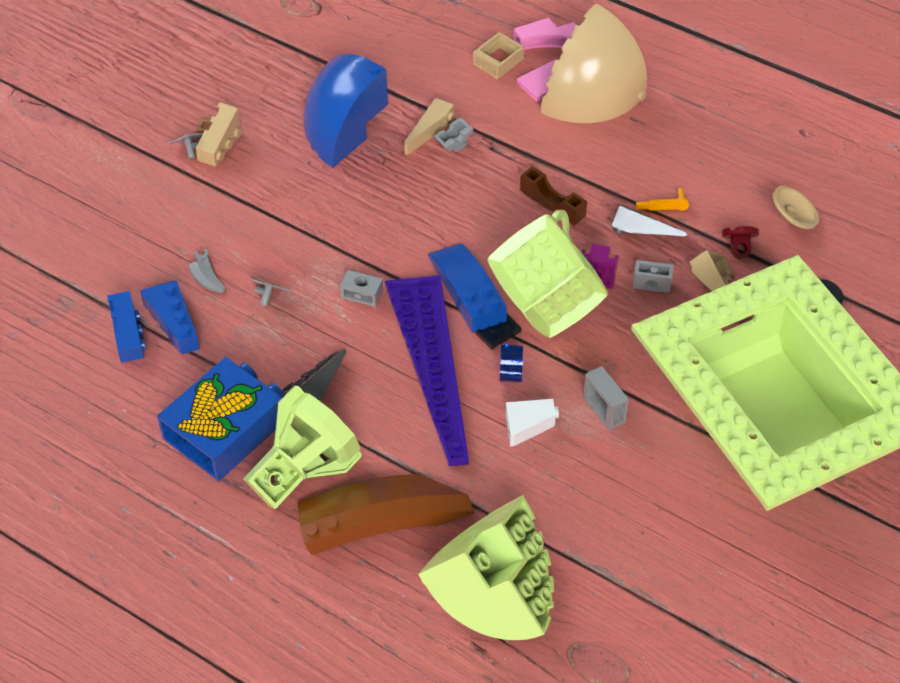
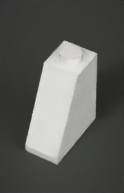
(529, 419)

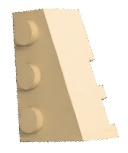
(220, 136)

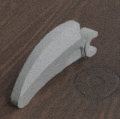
(203, 273)

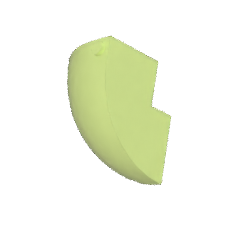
(496, 575)

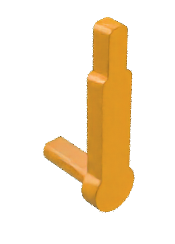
(665, 204)

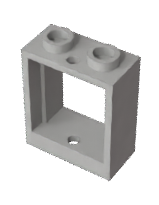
(605, 398)

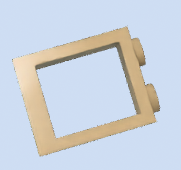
(483, 61)

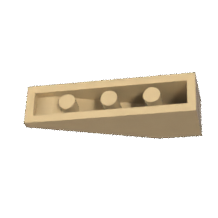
(434, 120)

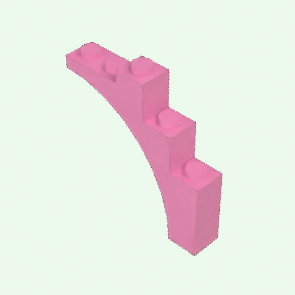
(543, 34)

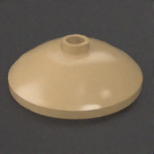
(795, 208)

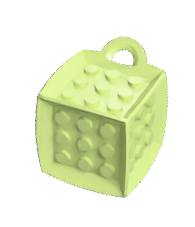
(547, 275)

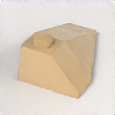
(712, 269)

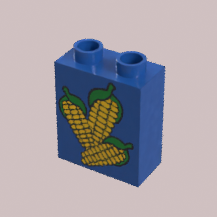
(221, 417)

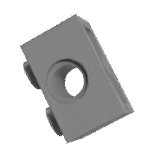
(653, 276)
(361, 288)

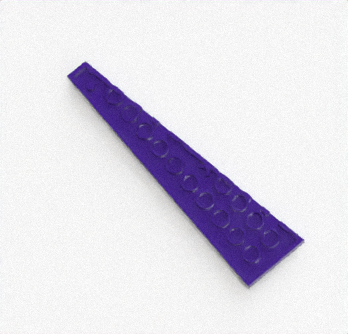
(425, 330)

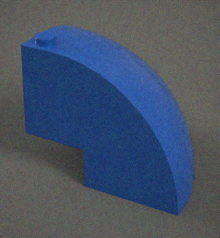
(341, 103)

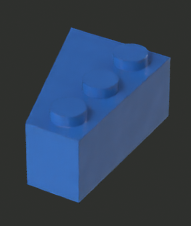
(125, 325)

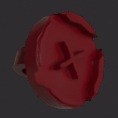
(740, 235)

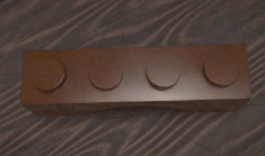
(536, 185)

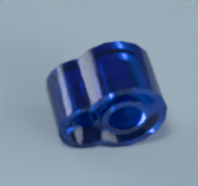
(511, 363)

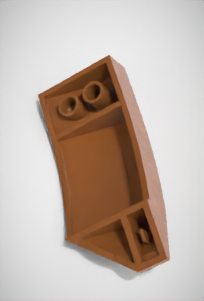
(378, 508)

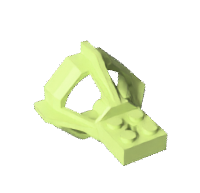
(298, 450)

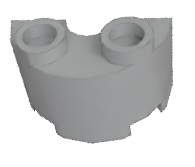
(456, 136)

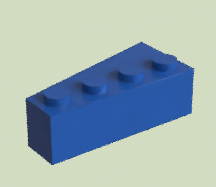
(171, 313)

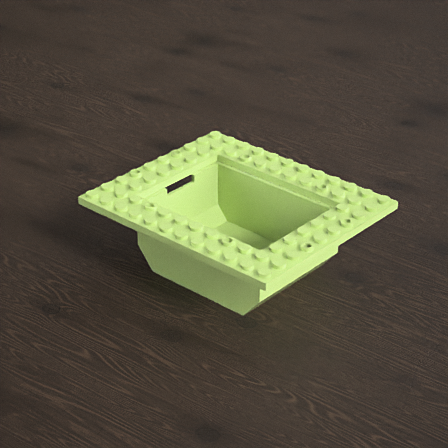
(783, 387)

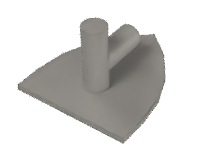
(190, 146)
(266, 292)

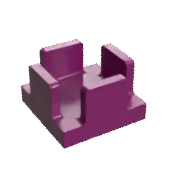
(602, 264)

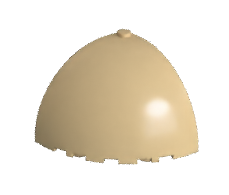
(597, 72)

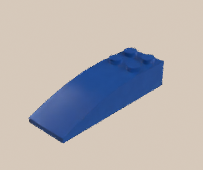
(469, 287)

